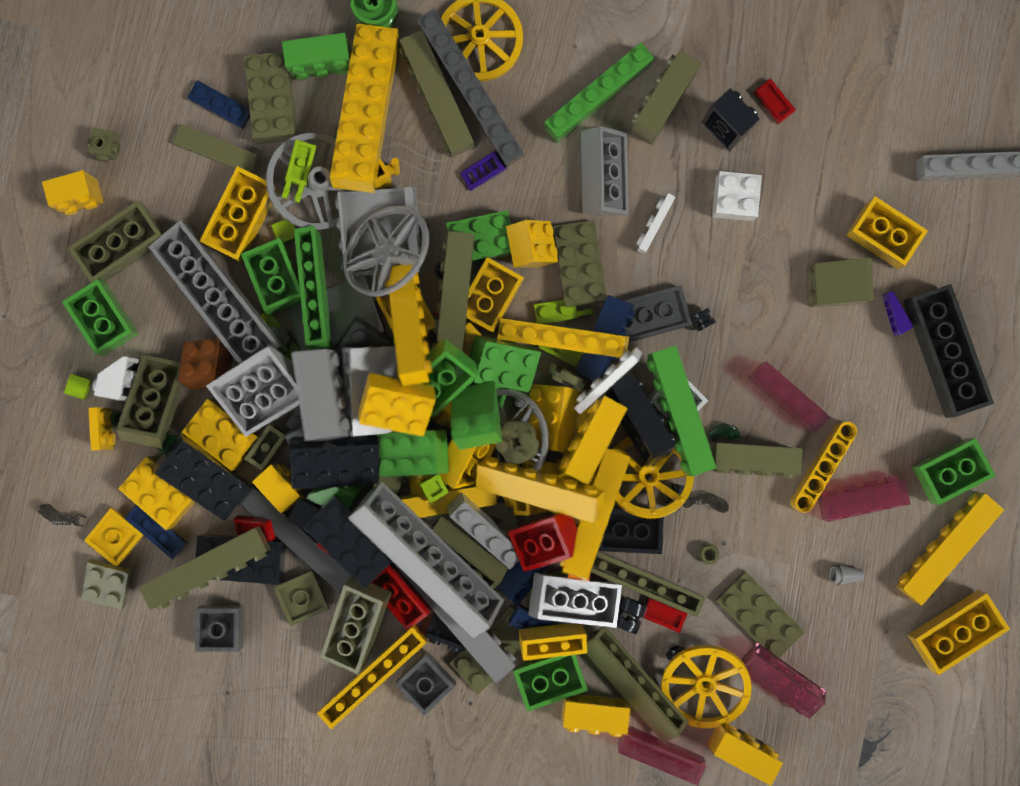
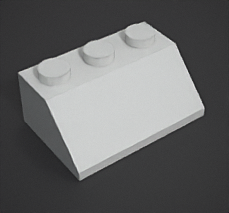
(116, 379)

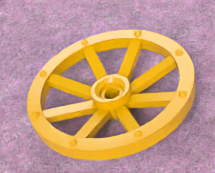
(484, 41)
(652, 471)
(710, 687)

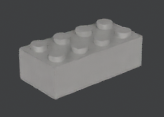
(575, 600)

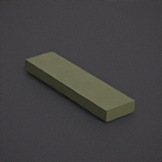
(214, 148)

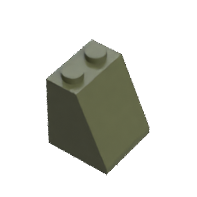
(841, 283)

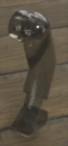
(709, 499)
(57, 518)

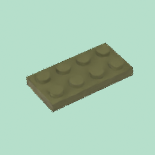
(580, 264)
(760, 615)
(467, 665)

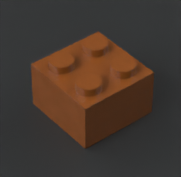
(203, 362)

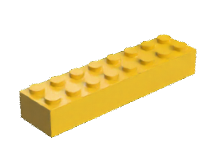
(365, 108)

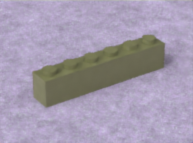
(437, 94)
(454, 288)
(204, 568)
(647, 584)
(635, 685)

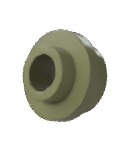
(708, 560)

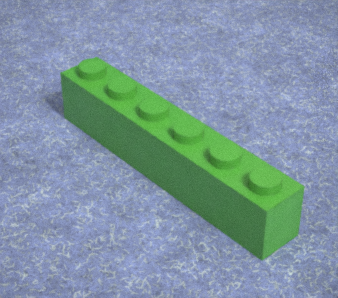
(599, 92)
(313, 289)
(681, 411)

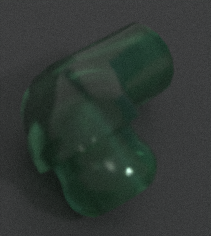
(725, 430)

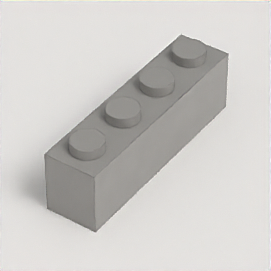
(483, 529)

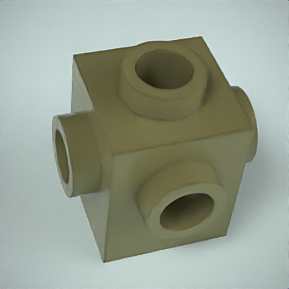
(104, 144)

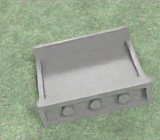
(358, 206)
(356, 368)

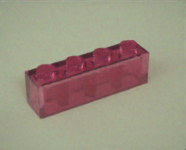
(789, 397)
(863, 500)
(784, 681)
(662, 755)

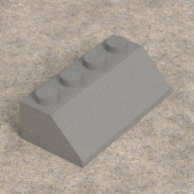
(604, 172)
(320, 394)

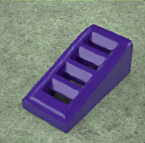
(486, 160)
(897, 316)

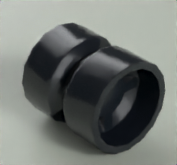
(635, 609)

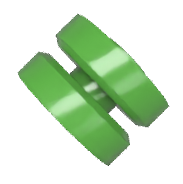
(375, 12)

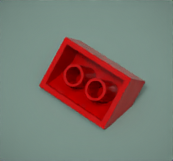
(544, 541)
(404, 601)

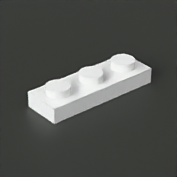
(654, 223)

